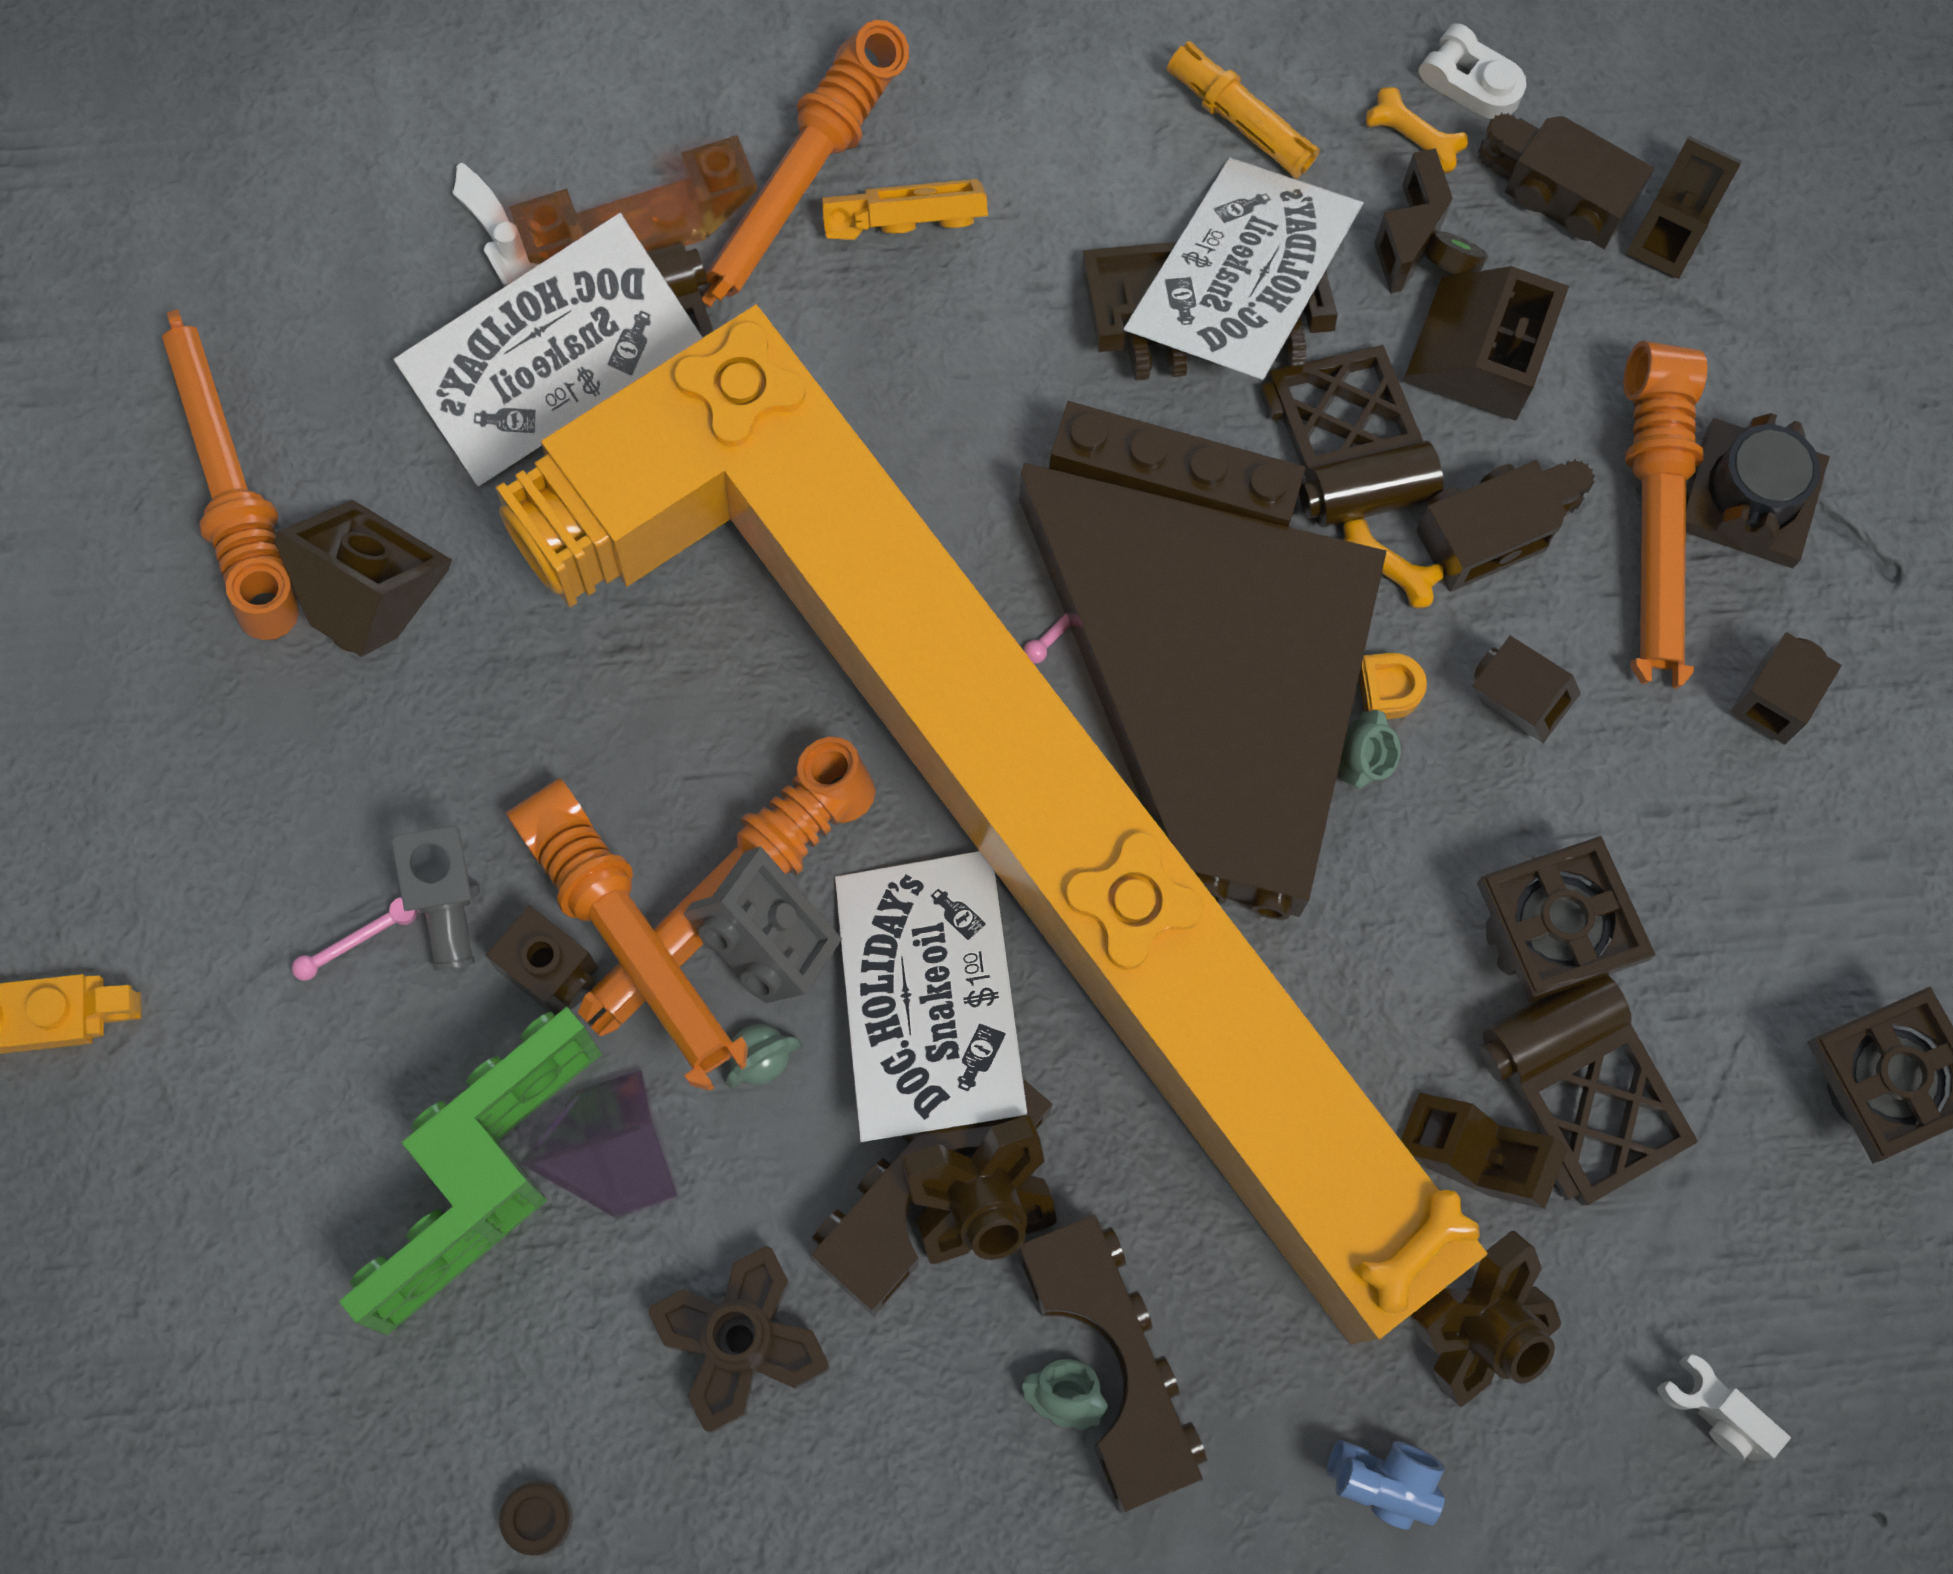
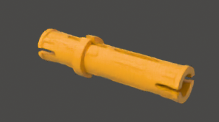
(1229, 98)

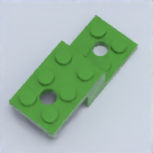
(473, 1171)

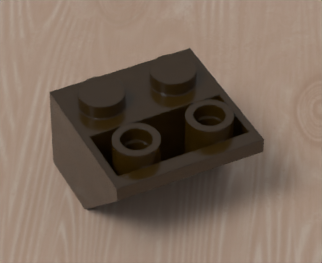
(1487, 338)

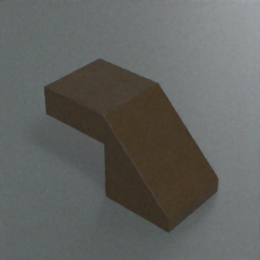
(1684, 207)
(1407, 231)
(1479, 1153)

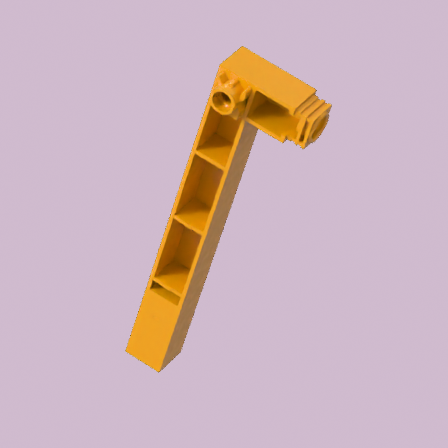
(757, 441)

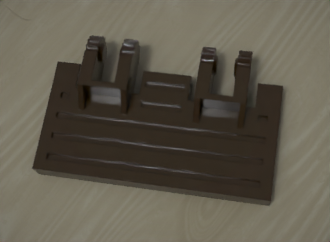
(1122, 275)

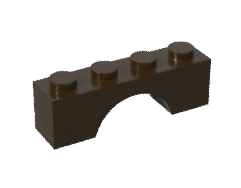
(1174, 464)
(870, 1246)
(1078, 1279)

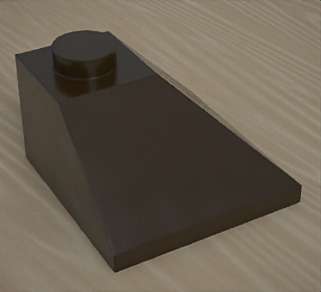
(358, 575)

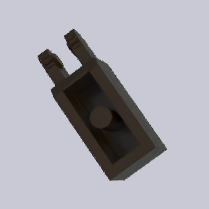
(1566, 174)
(1500, 519)

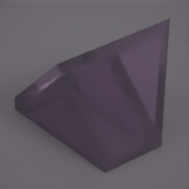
(607, 1148)

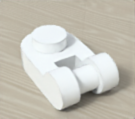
(1489, 88)

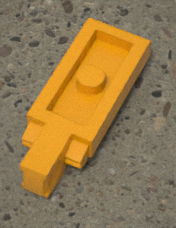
(901, 207)
(61, 1011)

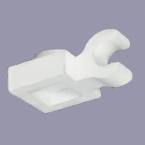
(1736, 1421)

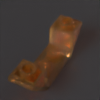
(688, 210)

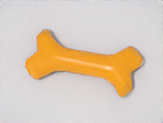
(1394, 114)
(1414, 579)
(1396, 1274)

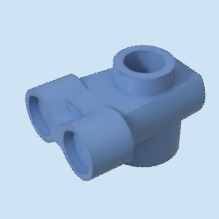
(1398, 1488)

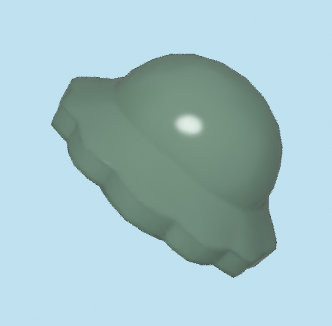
(1369, 750)
(766, 1055)
(1066, 1394)

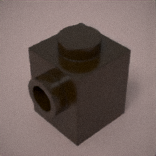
(1786, 687)
(1525, 688)
(544, 962)

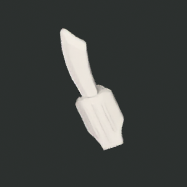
(506, 250)

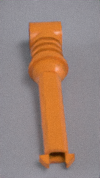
(827, 125)
(1664, 454)
(236, 519)
(779, 833)
(597, 890)

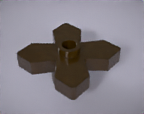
(983, 1199)
(1492, 1326)
(703, 1328)

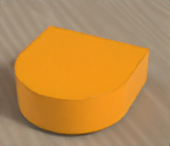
(1391, 684)

